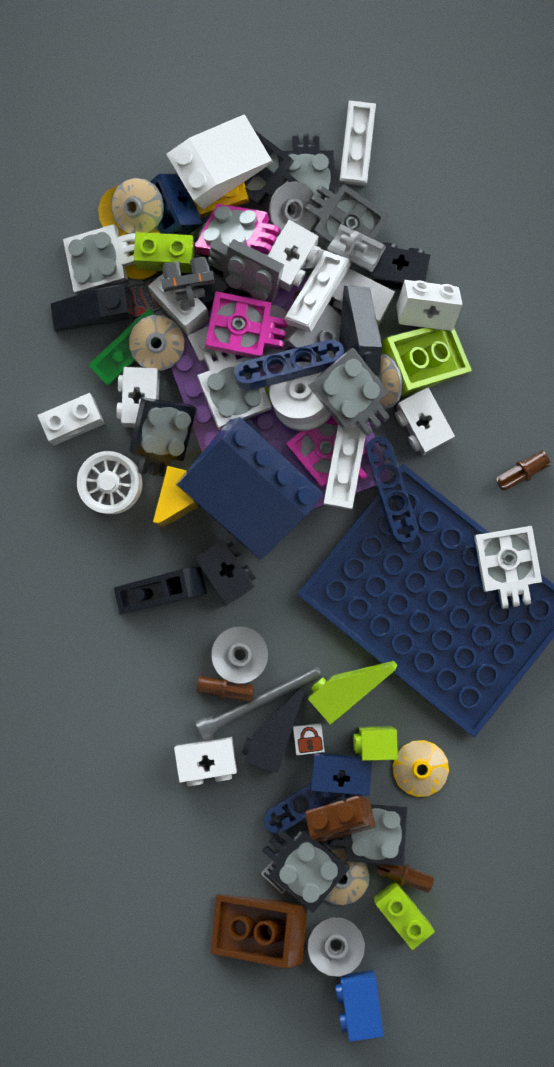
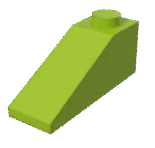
(345, 689)

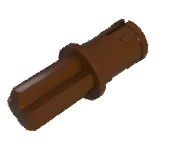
(523, 470)
(225, 689)
(407, 876)

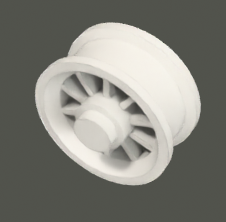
(297, 404)
(109, 482)

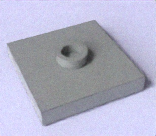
(325, 329)

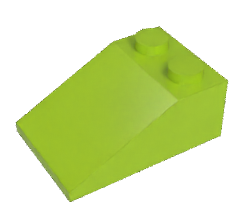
(426, 358)

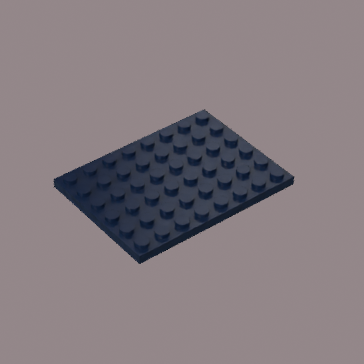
(429, 606)

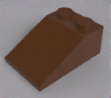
(259, 930)

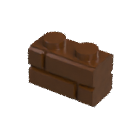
(340, 819)

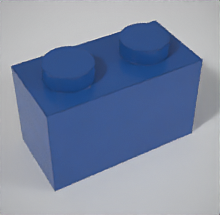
(361, 1006)

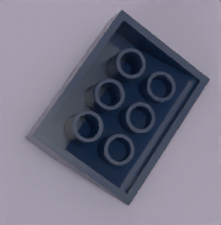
(249, 488)

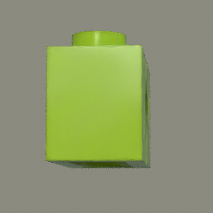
(155, 249)
(376, 743)
(403, 914)

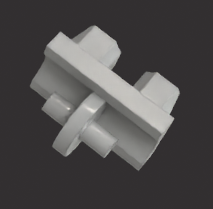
(357, 248)

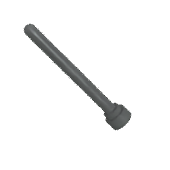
(210, 726)

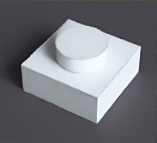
(198, 342)

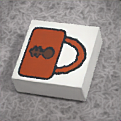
(308, 739)

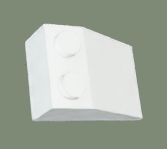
(219, 160)

